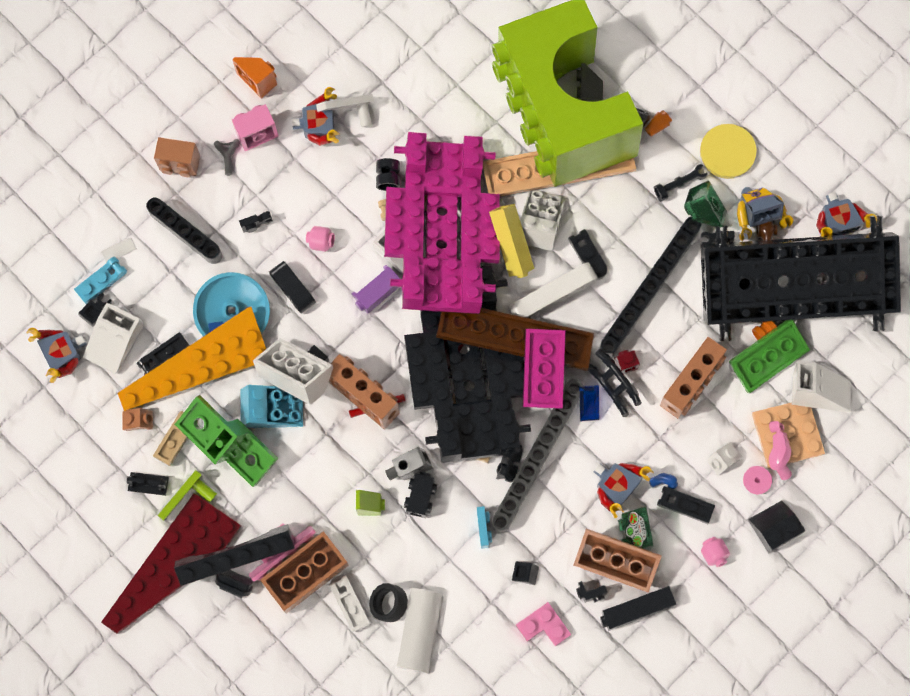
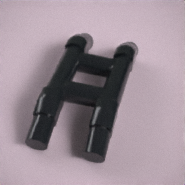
(625, 384)

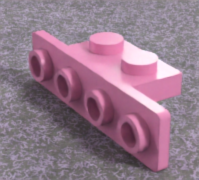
(275, 560)

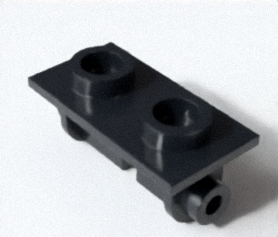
(506, 469)
(147, 483)

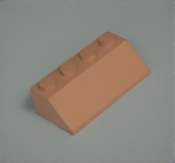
(617, 560)

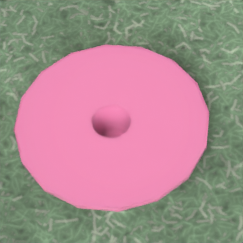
(757, 480)

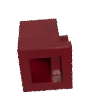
(627, 361)

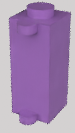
(375, 291)

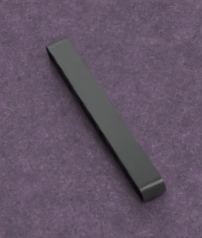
(534, 464)

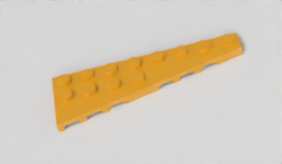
(212, 356)

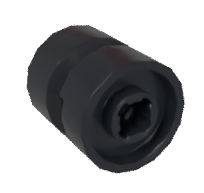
(387, 173)

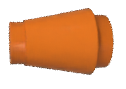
(658, 123)

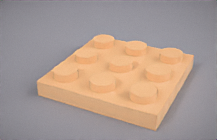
(799, 427)

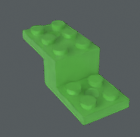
(226, 441)

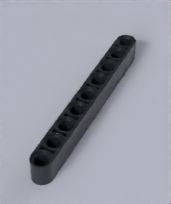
(655, 279)

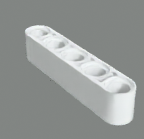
(554, 292)

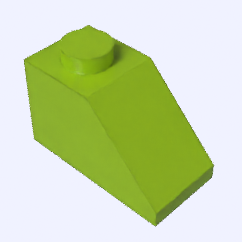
(369, 503)

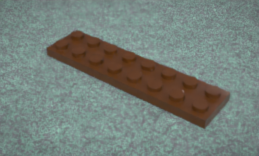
(507, 334)

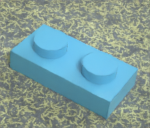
(485, 536)

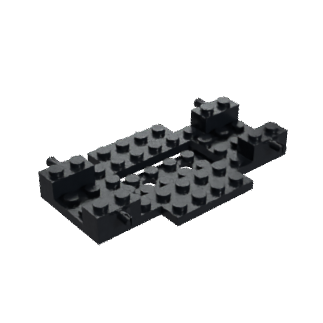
(473, 425)

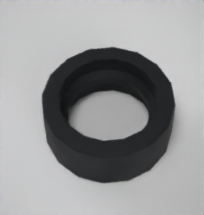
(377, 598)

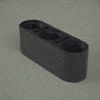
(292, 287)

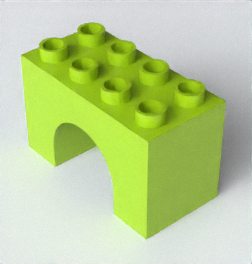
(568, 133)

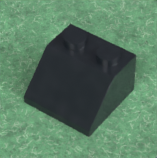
(776, 526)

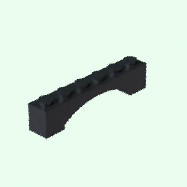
(206, 565)

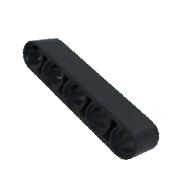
(178, 224)

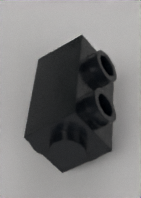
(421, 488)

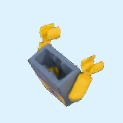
(758, 208)

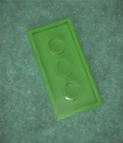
(769, 355)

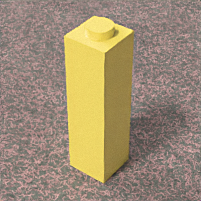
(512, 240)

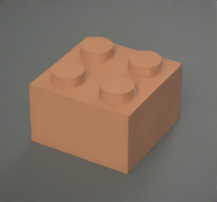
(177, 157)

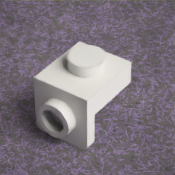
(724, 458)

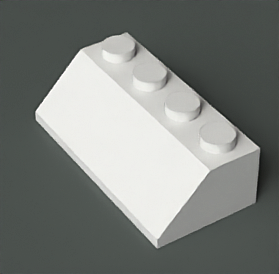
(294, 370)

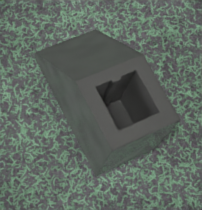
(590, 85)

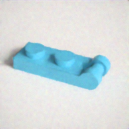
(100, 280)

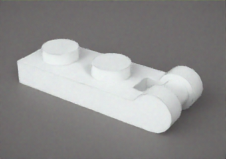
(349, 605)

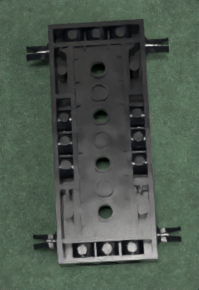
(801, 261)

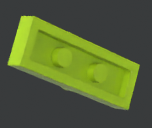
(192, 482)

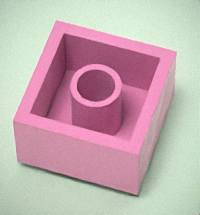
(255, 127)

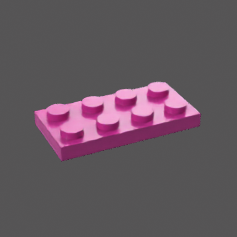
(544, 368)

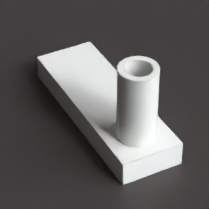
(359, 101)

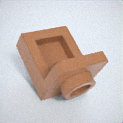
(137, 419)

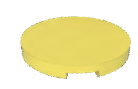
(728, 151)

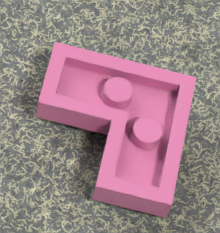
(544, 620)

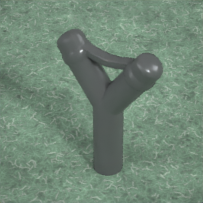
(227, 154)

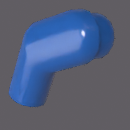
(664, 478)

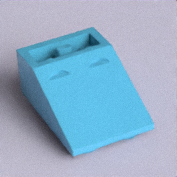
(269, 407)

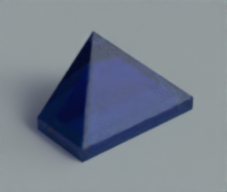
(589, 403)

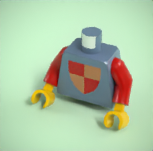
(318, 126)
(841, 217)
(59, 351)
(619, 484)

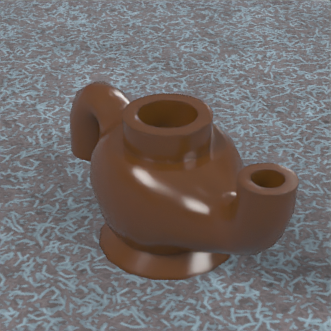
(766, 231)

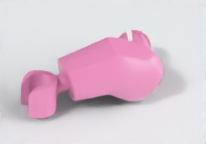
(781, 451)

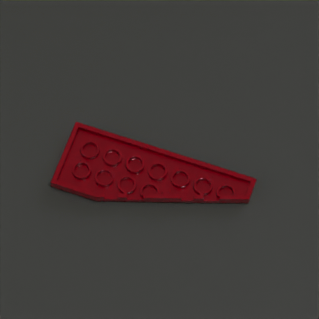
(195, 531)

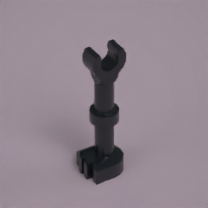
(661, 191)

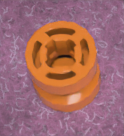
(763, 329)

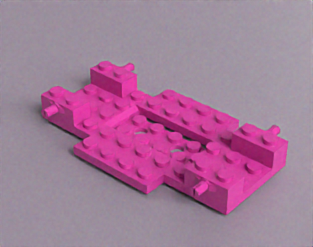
(442, 174)

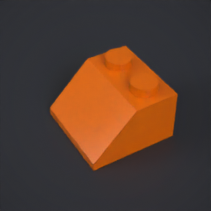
(256, 74)

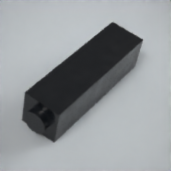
(637, 608)

